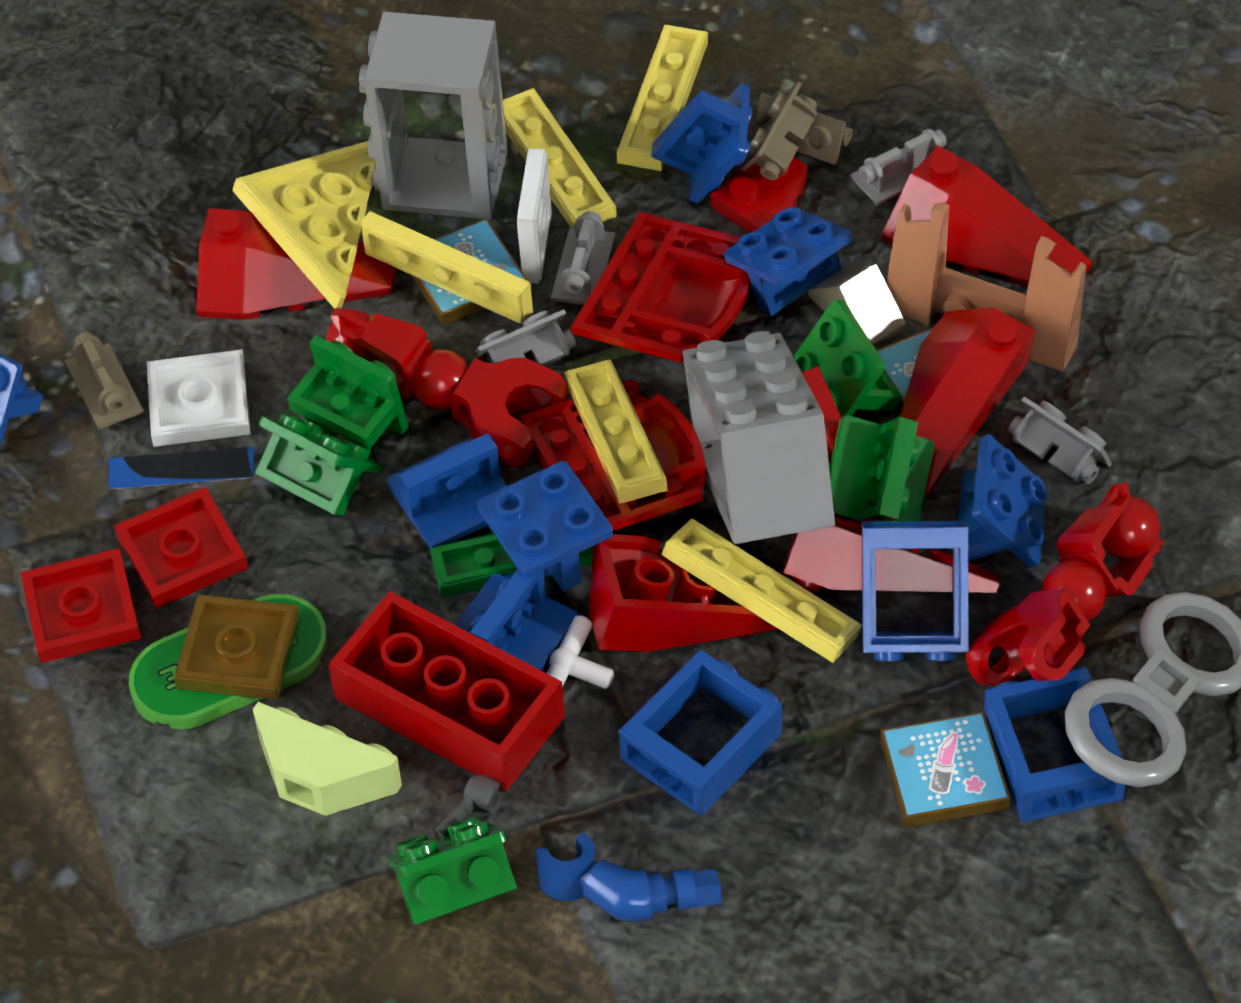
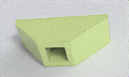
(321, 764)

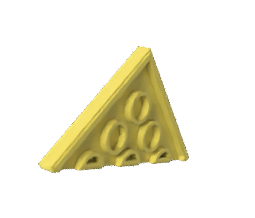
(315, 212)

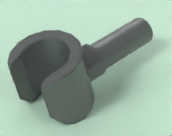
(479, 792)

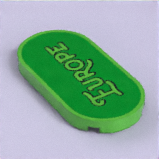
(155, 668)

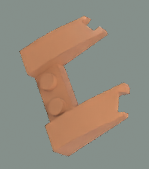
(925, 286)

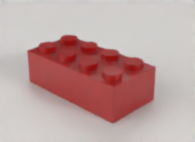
(447, 690)

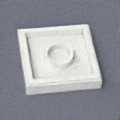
(534, 215)
(198, 398)

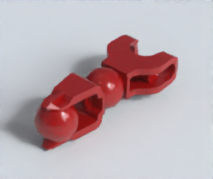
(479, 395)
(1053, 620)

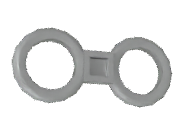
(1155, 691)

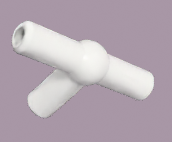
(566, 661)

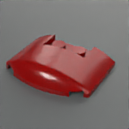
(665, 290)
(563, 437)

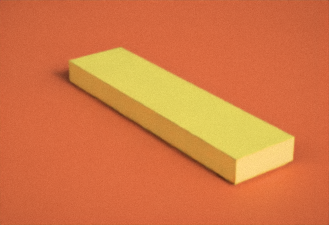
(662, 93)
(571, 181)
(447, 268)
(615, 431)
(762, 590)

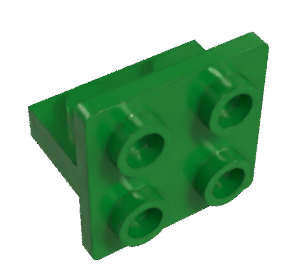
(848, 363)
(349, 394)
(313, 462)
(879, 470)
(452, 869)

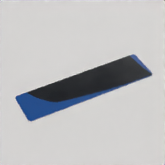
(181, 467)

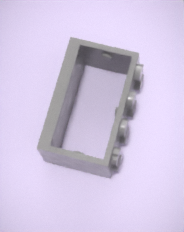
(445, 58)
(759, 437)

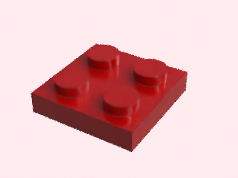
(181, 547)
(80, 605)

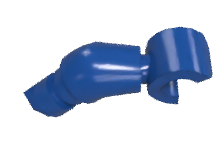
(621, 891)

